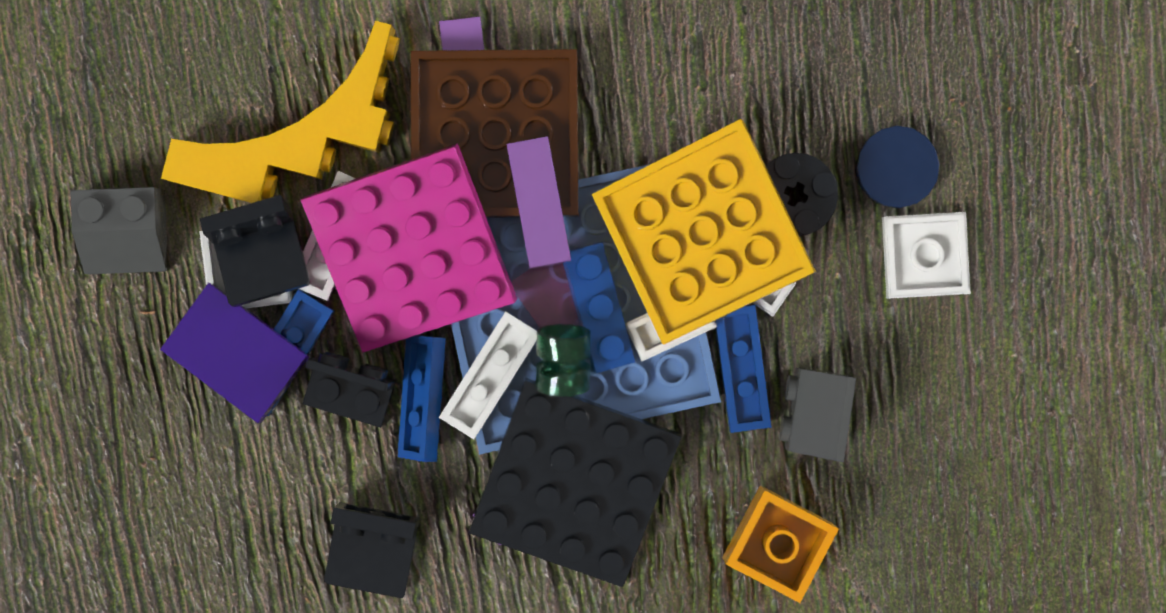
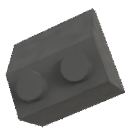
(120, 230)
(818, 413)

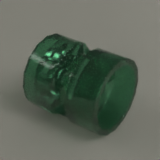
(563, 363)

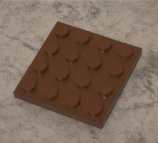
(493, 101)

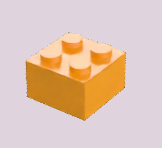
(780, 544)

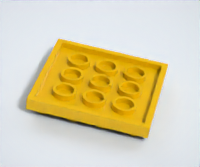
(703, 232)

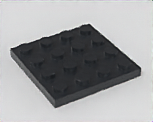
(574, 483)

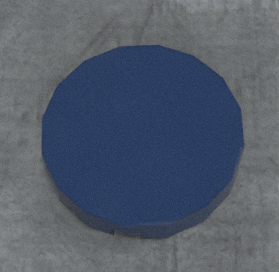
(897, 167)

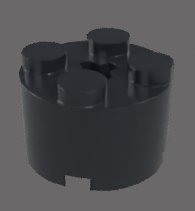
(816, 187)

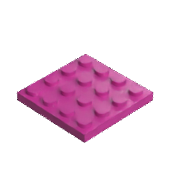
(409, 248)

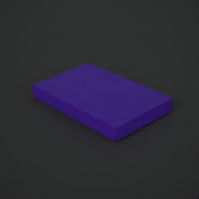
(234, 353)

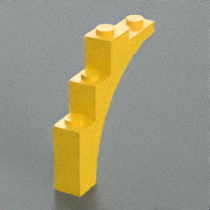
(347, 116)

